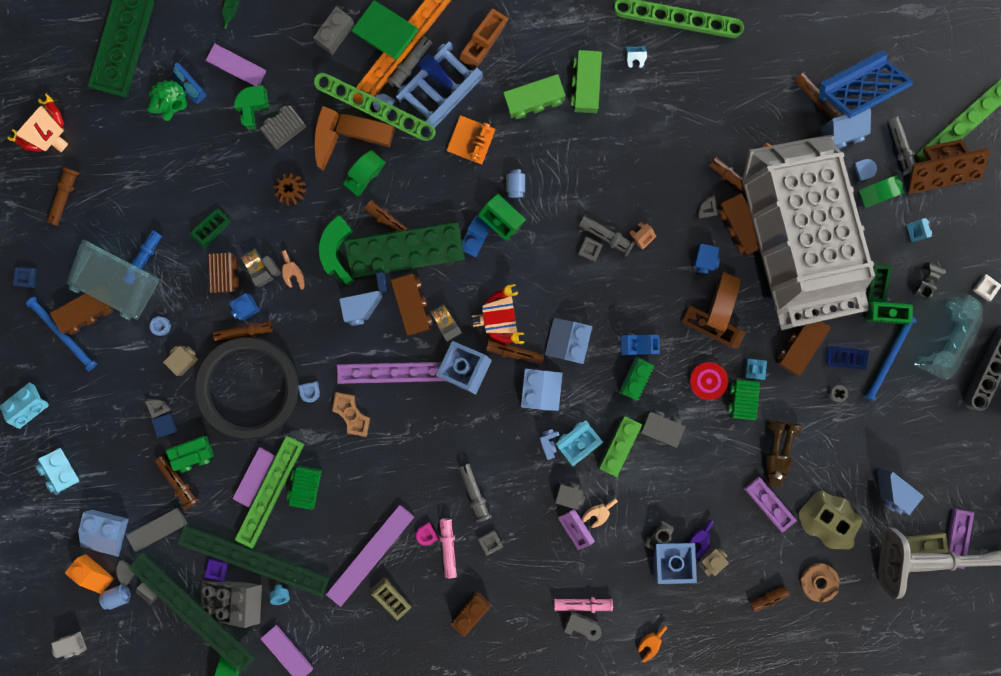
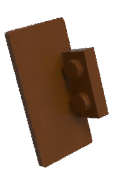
(947, 165)

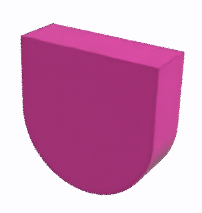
(426, 535)

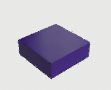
(216, 569)

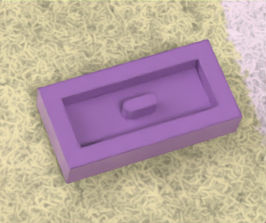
(576, 529)

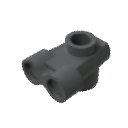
(657, 537)

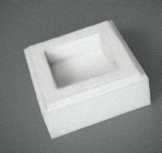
(987, 287)

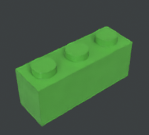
(586, 81)
(534, 97)
(619, 446)

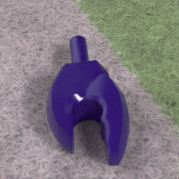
(702, 537)

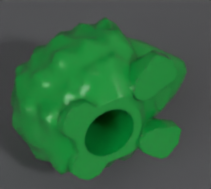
(167, 99)

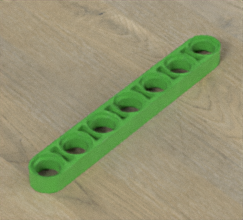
(688, 15)
(365, 106)

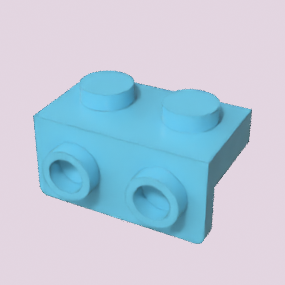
(23, 406)
(578, 442)
(56, 471)

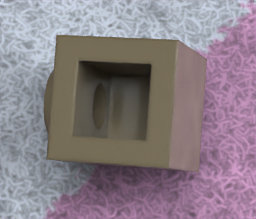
(180, 359)

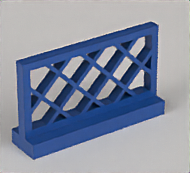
(855, 77)

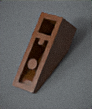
(698, 319)

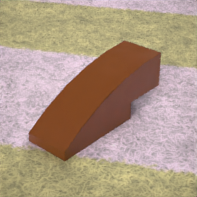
(483, 39)
(365, 130)
(325, 136)
(723, 301)

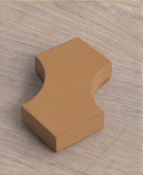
(356, 422)

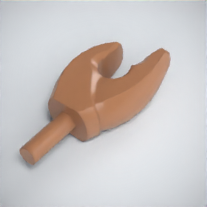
(291, 269)

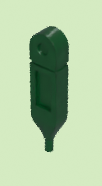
(229, 11)

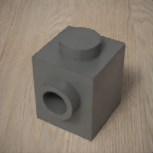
(570, 495)

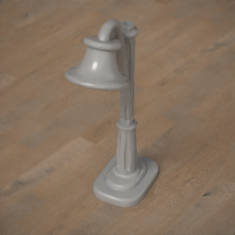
(898, 561)

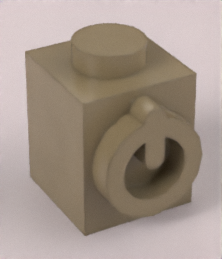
(713, 561)

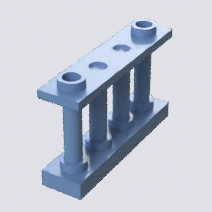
(445, 105)

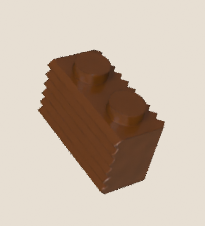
(222, 273)
(470, 613)

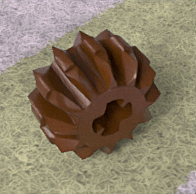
(291, 182)

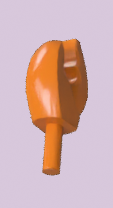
(653, 641)

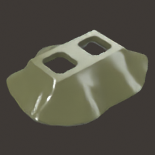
(841, 510)

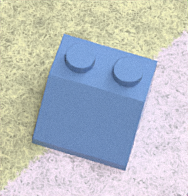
(848, 129)
(359, 307)
(568, 340)
(464, 367)
(541, 389)
(897, 493)
(102, 532)
(674, 563)

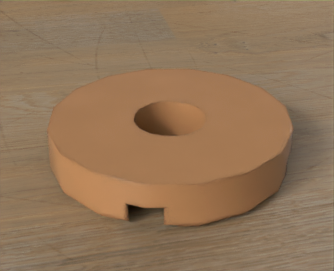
(809, 578)

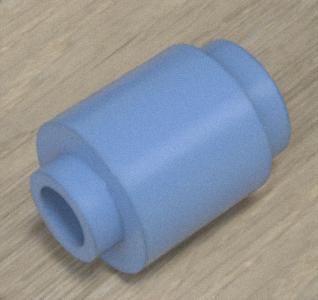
(515, 184)
(115, 597)

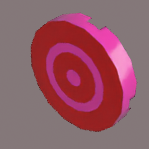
(708, 381)

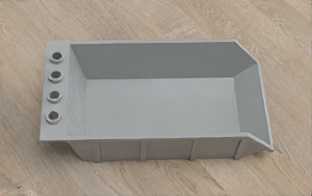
(808, 230)

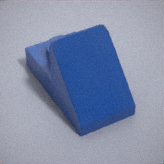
(475, 236)

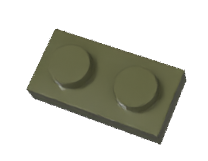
(928, 543)

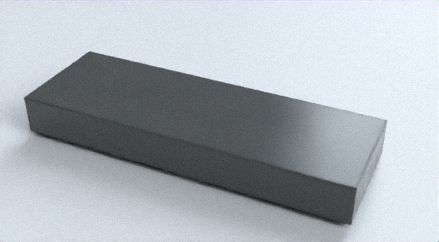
(156, 529)

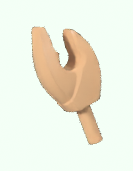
(600, 511)

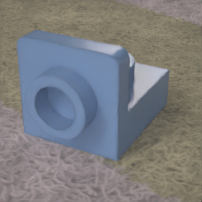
(548, 447)

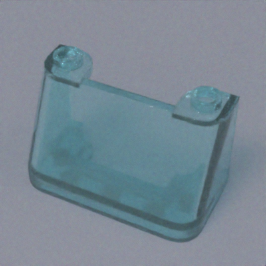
(111, 280)
(969, 317)

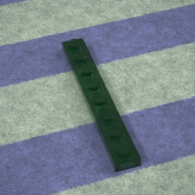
(254, 560)
(192, 613)

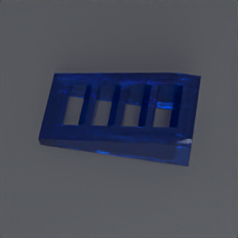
(432, 67)
(864, 358)

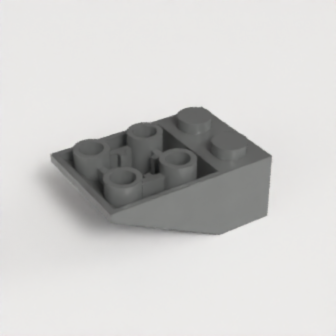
(232, 602)

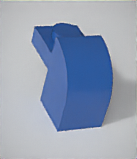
(640, 344)

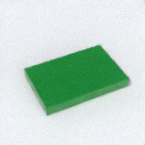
(385, 30)

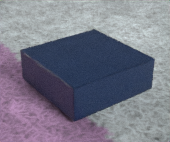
(24, 277)
(382, 282)
(164, 425)

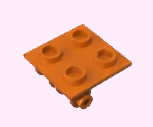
(471, 139)

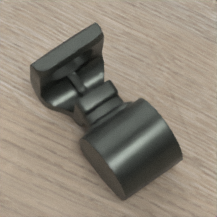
(925, 288)

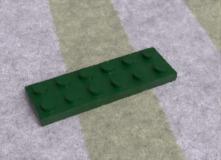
(120, 46)
(404, 249)

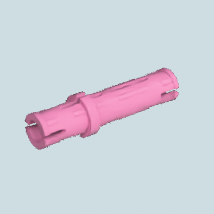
(448, 548)
(584, 605)

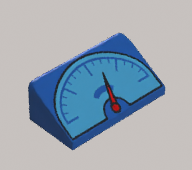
(189, 85)

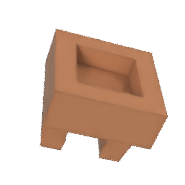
(643, 236)

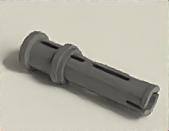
(404, 70)
(905, 155)
(615, 239)
(477, 501)

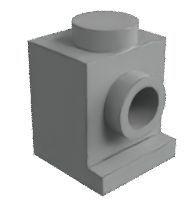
(69, 645)

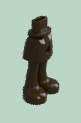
(779, 464)

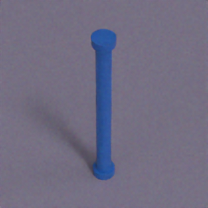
(32, 302)
(888, 361)

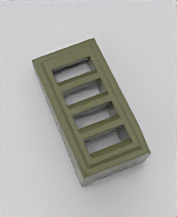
(375, 590)

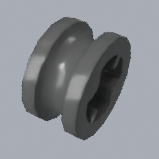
(837, 399)

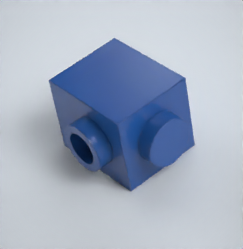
(706, 258)
(244, 307)

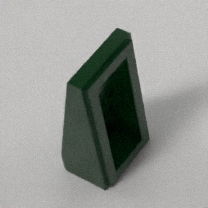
(209, 238)
(886, 275)

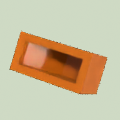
(89, 574)

